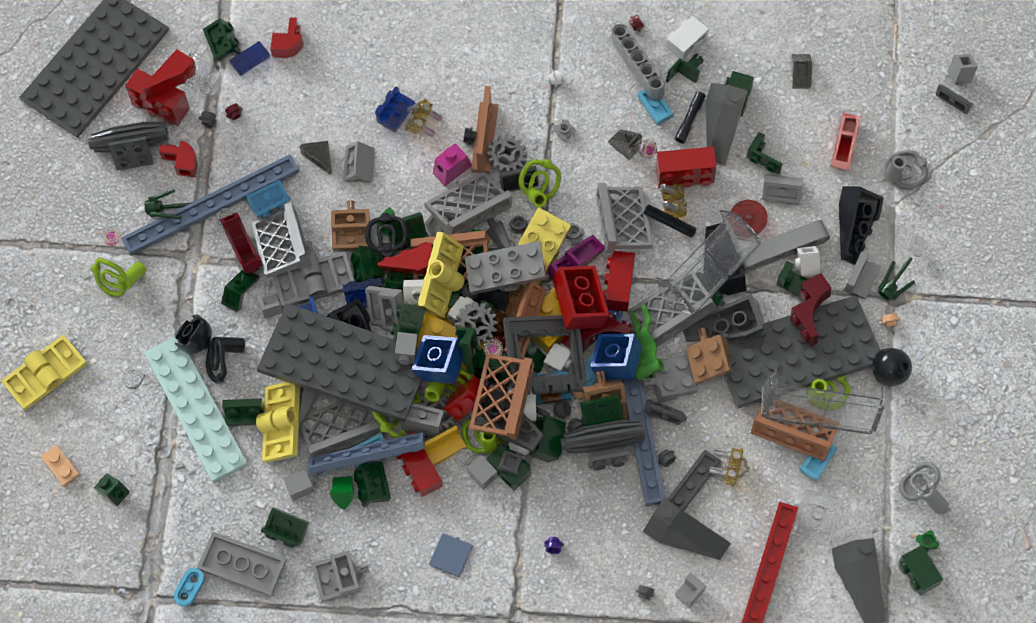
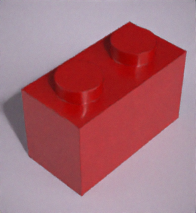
(463, 399)

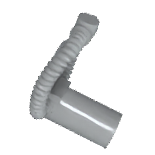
(895, 165)
(927, 492)

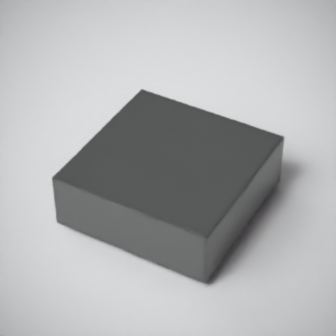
(510, 462)

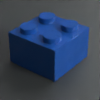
(616, 356)
(438, 359)

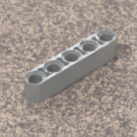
(638, 61)
(786, 245)

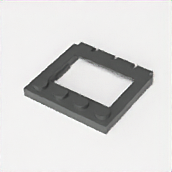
(541, 327)

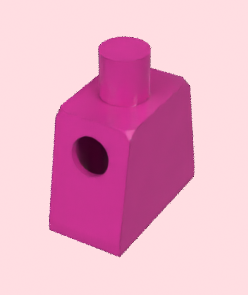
(452, 163)

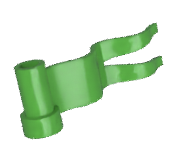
(648, 361)

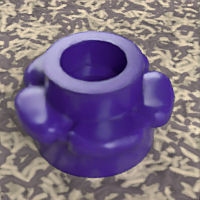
(553, 545)

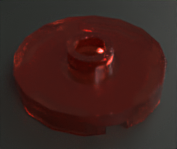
(756, 210)

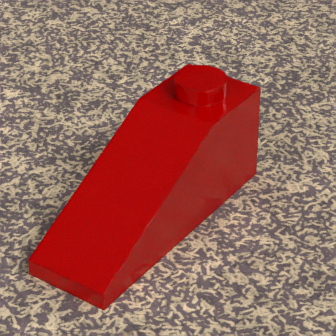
(172, 73)

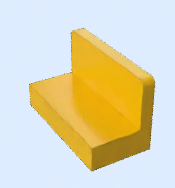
(444, 445)

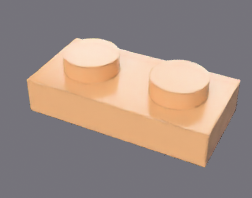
(60, 466)

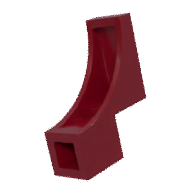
(241, 243)
(813, 293)
(611, 326)

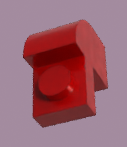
(287, 44)
(185, 158)

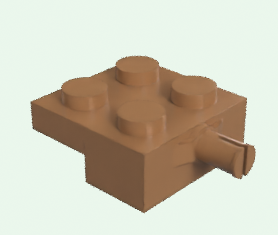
(349, 227)
(709, 357)
(604, 389)

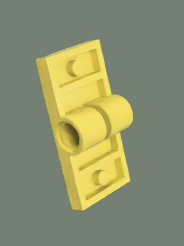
(550, 232)
(441, 275)
(43, 372)
(280, 422)

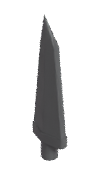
(498, 233)

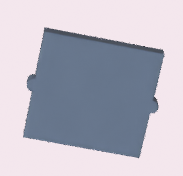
(450, 555)

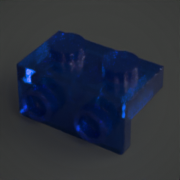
(393, 110)
(355, 290)

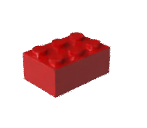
(169, 105)
(686, 167)
(580, 297)

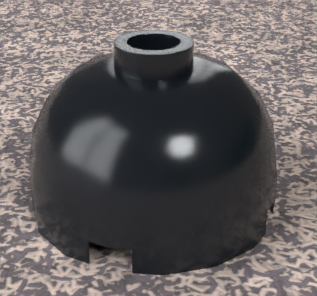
(194, 335)
(892, 367)

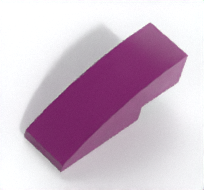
(579, 255)

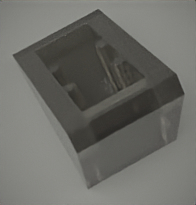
(801, 70)
(626, 142)
(318, 154)

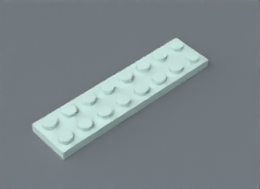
(196, 410)

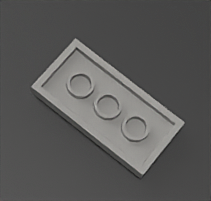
(242, 564)

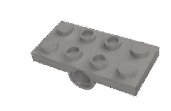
(505, 268)
(320, 280)

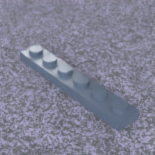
(366, 453)

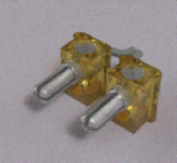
(417, 123)
(671, 194)
(735, 458)

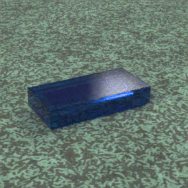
(249, 58)

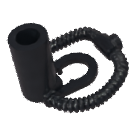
(386, 249)
(218, 346)

